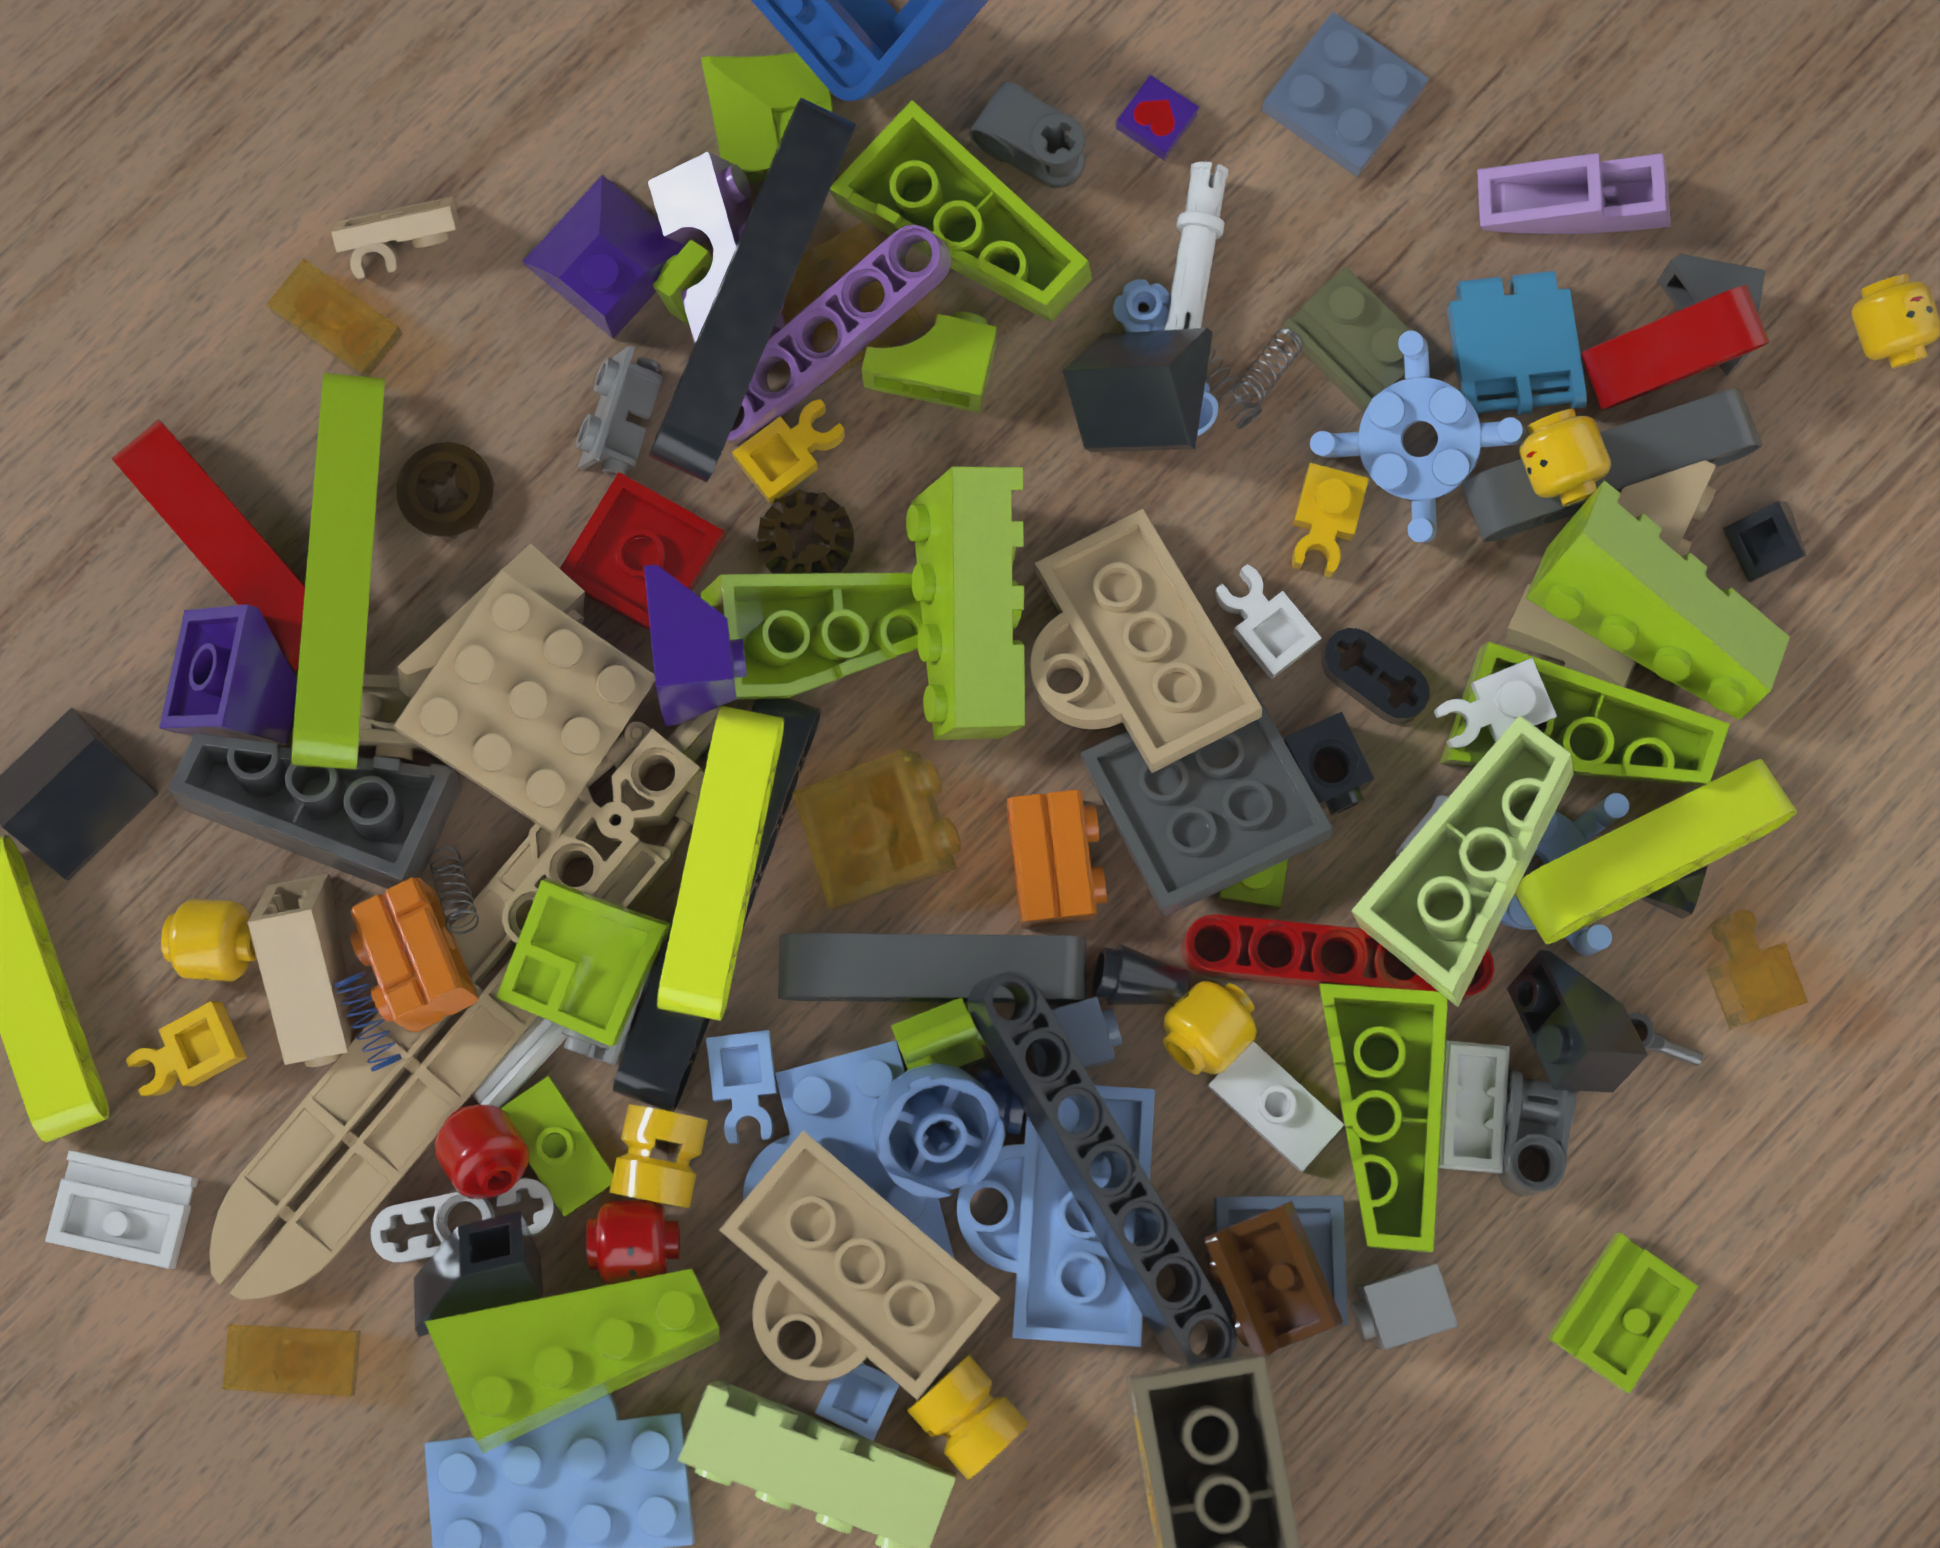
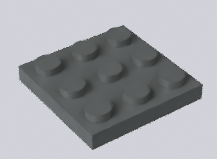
(1209, 813)

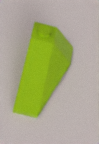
(814, 626)

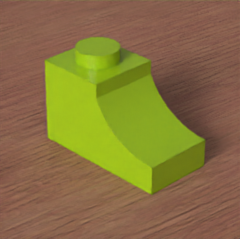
(941, 367)

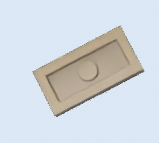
(422, 223)

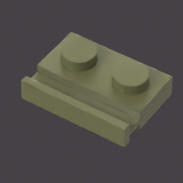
(1350, 338)

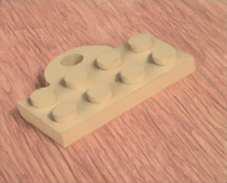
(1137, 645)
(851, 1274)

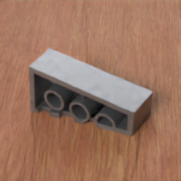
(359, 821)

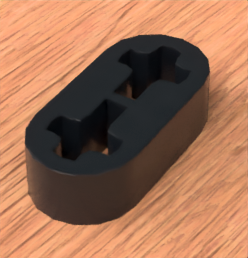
(1384, 664)

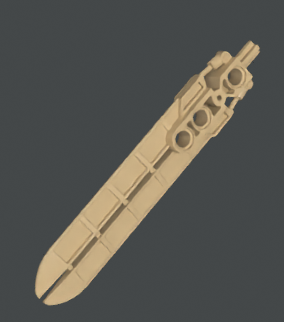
(467, 1052)

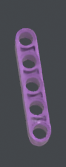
(853, 326)

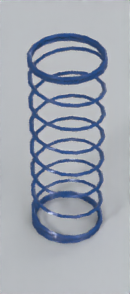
(394, 1058)

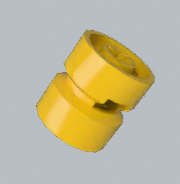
(653, 1178)
(968, 1417)

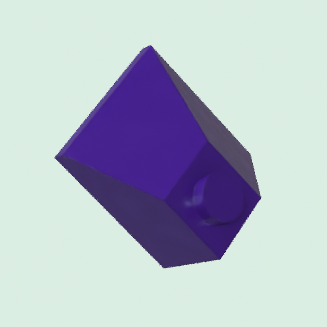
(604, 256)
(690, 650)
(230, 678)

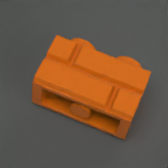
(1054, 858)
(411, 956)

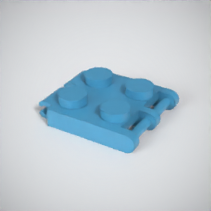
(1516, 344)

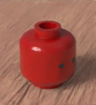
(481, 1151)
(631, 1240)

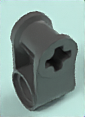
(1022, 131)
(1537, 1128)

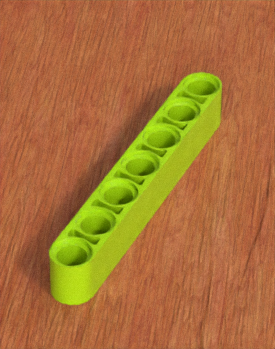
(338, 573)

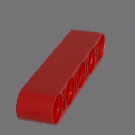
(216, 532)
(1304, 961)

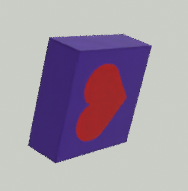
(1157, 117)

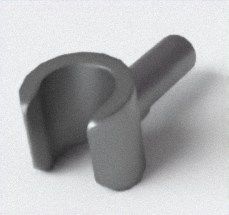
(1660, 1044)

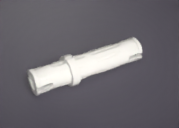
(1199, 229)

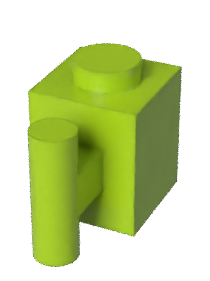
(940, 1037)

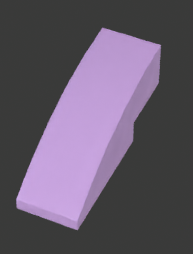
(1575, 195)

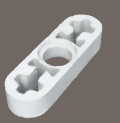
(415, 1214)

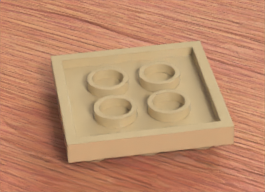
(525, 702)

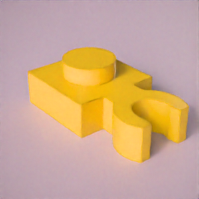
(781, 456)
(1328, 509)
(194, 1050)

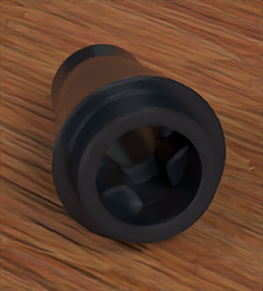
(1137, 979)

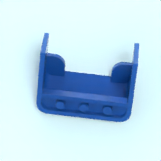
(865, 43)

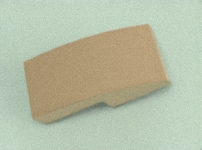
(1550, 636)

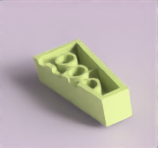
(1463, 867)
(817, 1467)

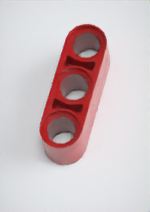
(1674, 347)

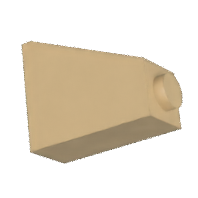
(299, 964)

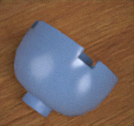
(937, 1130)

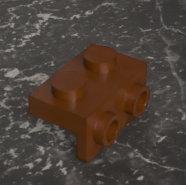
(1272, 1280)

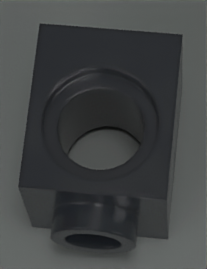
(1336, 739)

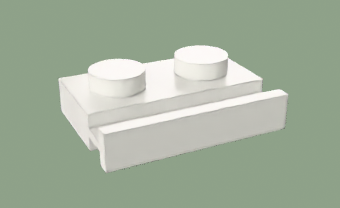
(121, 1210)

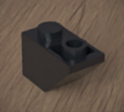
(1575, 1026)
(479, 1269)

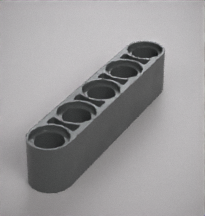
(1701, 430)
(926, 966)

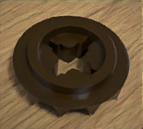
(434, 466)
(794, 511)

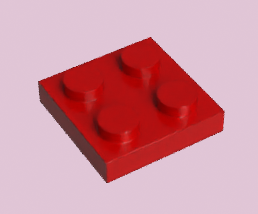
(633, 531)

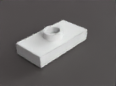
(1276, 1106)
(1473, 1107)

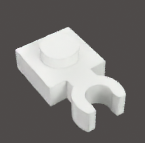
(1272, 629)
(1500, 702)

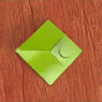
(754, 103)
(581, 961)

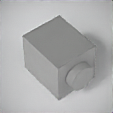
(1403, 1307)

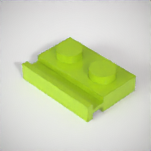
(1622, 1312)

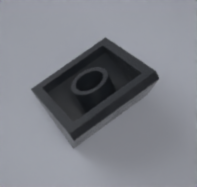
(1140, 389)
(70, 795)

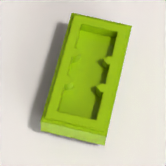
(559, 1146)

